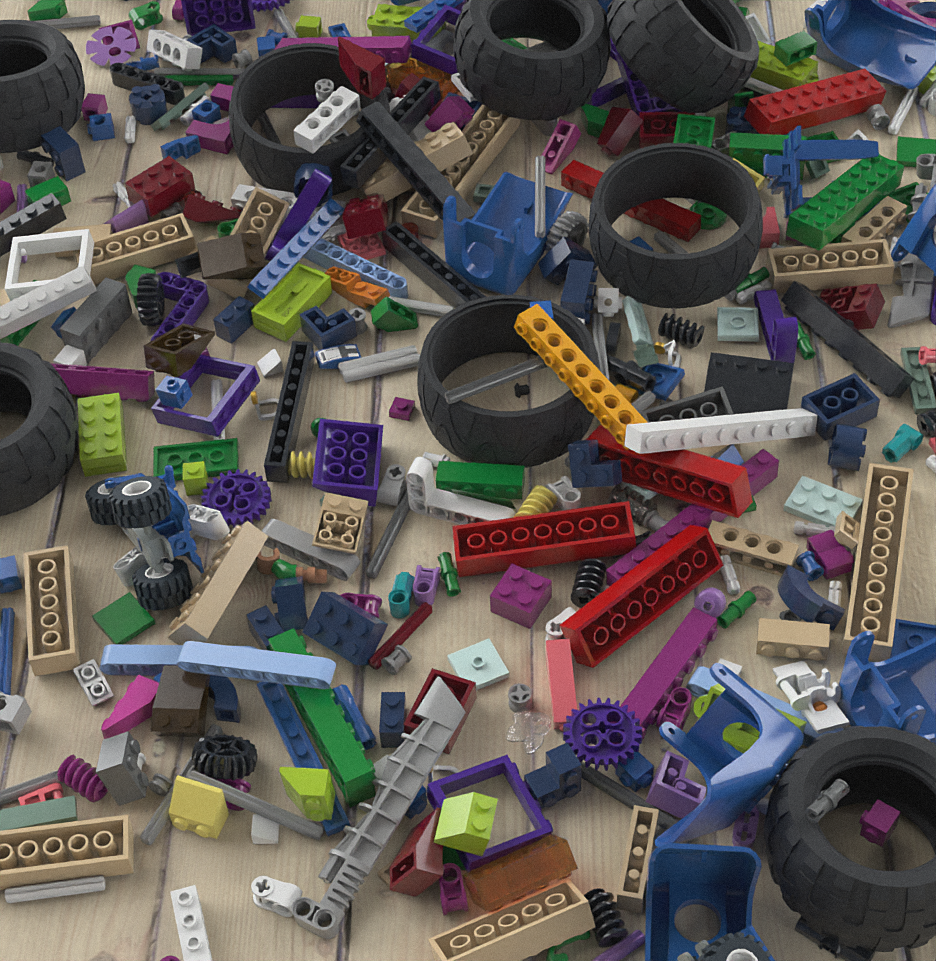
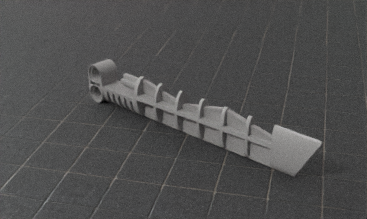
(915, 274)
(396, 790)

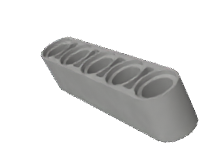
(299, 546)

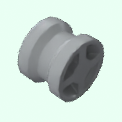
(242, 59)
(324, 89)
(520, 692)

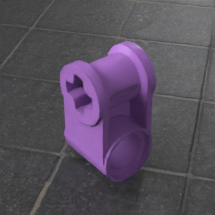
(426, 584)

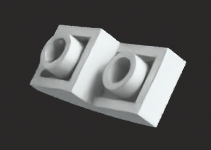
(93, 682)

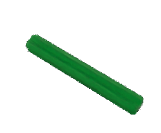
(197, 80)

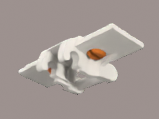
(812, 695)

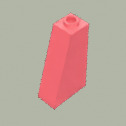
(560, 680)

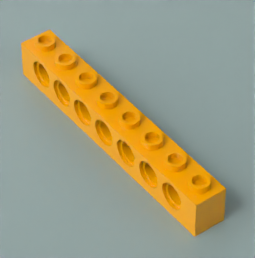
(577, 372)

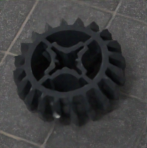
(150, 299)
(224, 757)

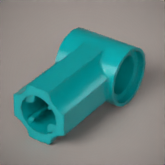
(904, 440)
(401, 595)

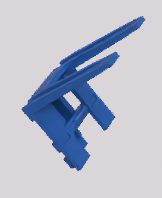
(785, 169)

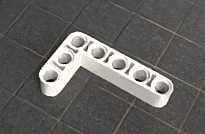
(447, 505)
(203, 521)

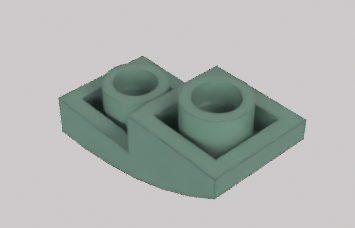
(645, 355)

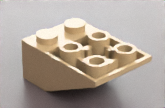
(340, 523)

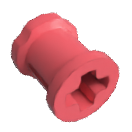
(926, 355)

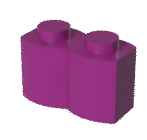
(830, 554)

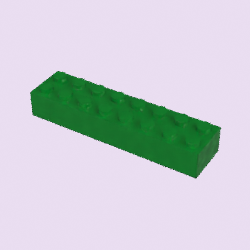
(844, 201)
(329, 729)

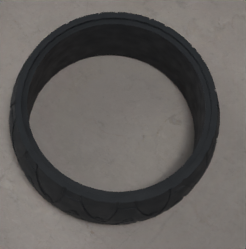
(278, 77)
(675, 172)
(490, 435)

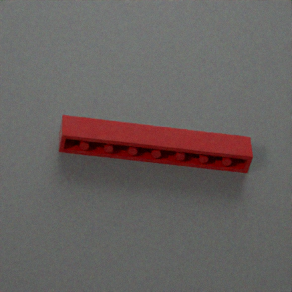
(656, 213)

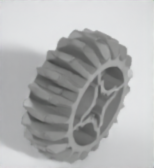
(569, 225)

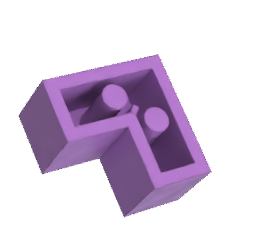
(672, 790)

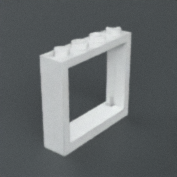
(42, 244)

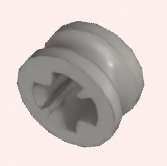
(160, 784)

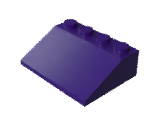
(225, 14)
(348, 459)

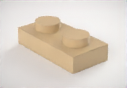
(846, 530)

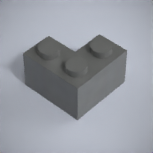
(119, 768)

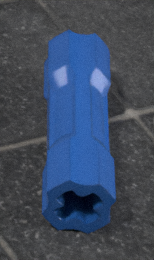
(352, 714)

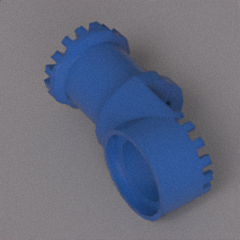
(146, 63)

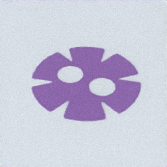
(102, 50)

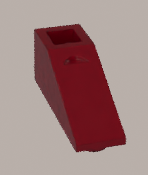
(204, 212)

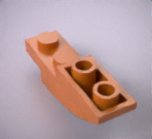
(354, 289)

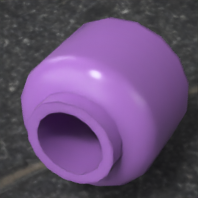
(714, 597)

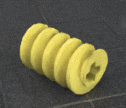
(301, 465)
(538, 502)

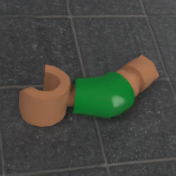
(283, 569)

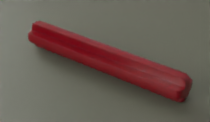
(401, 634)

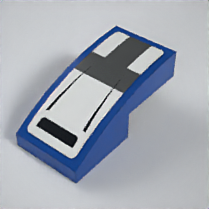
(330, 357)

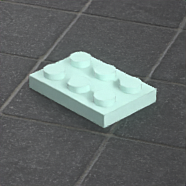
(820, 502)

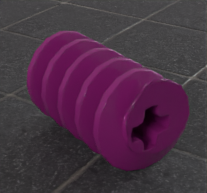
(82, 778)

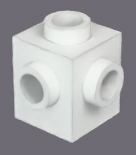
(608, 293)

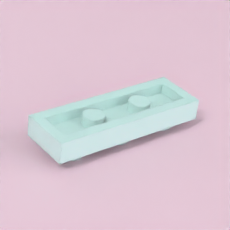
(637, 322)

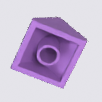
(129, 218)

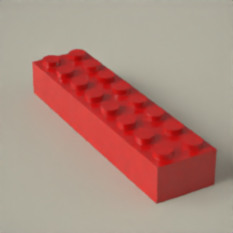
(814, 103)
(681, 475)
(544, 539)
(641, 595)

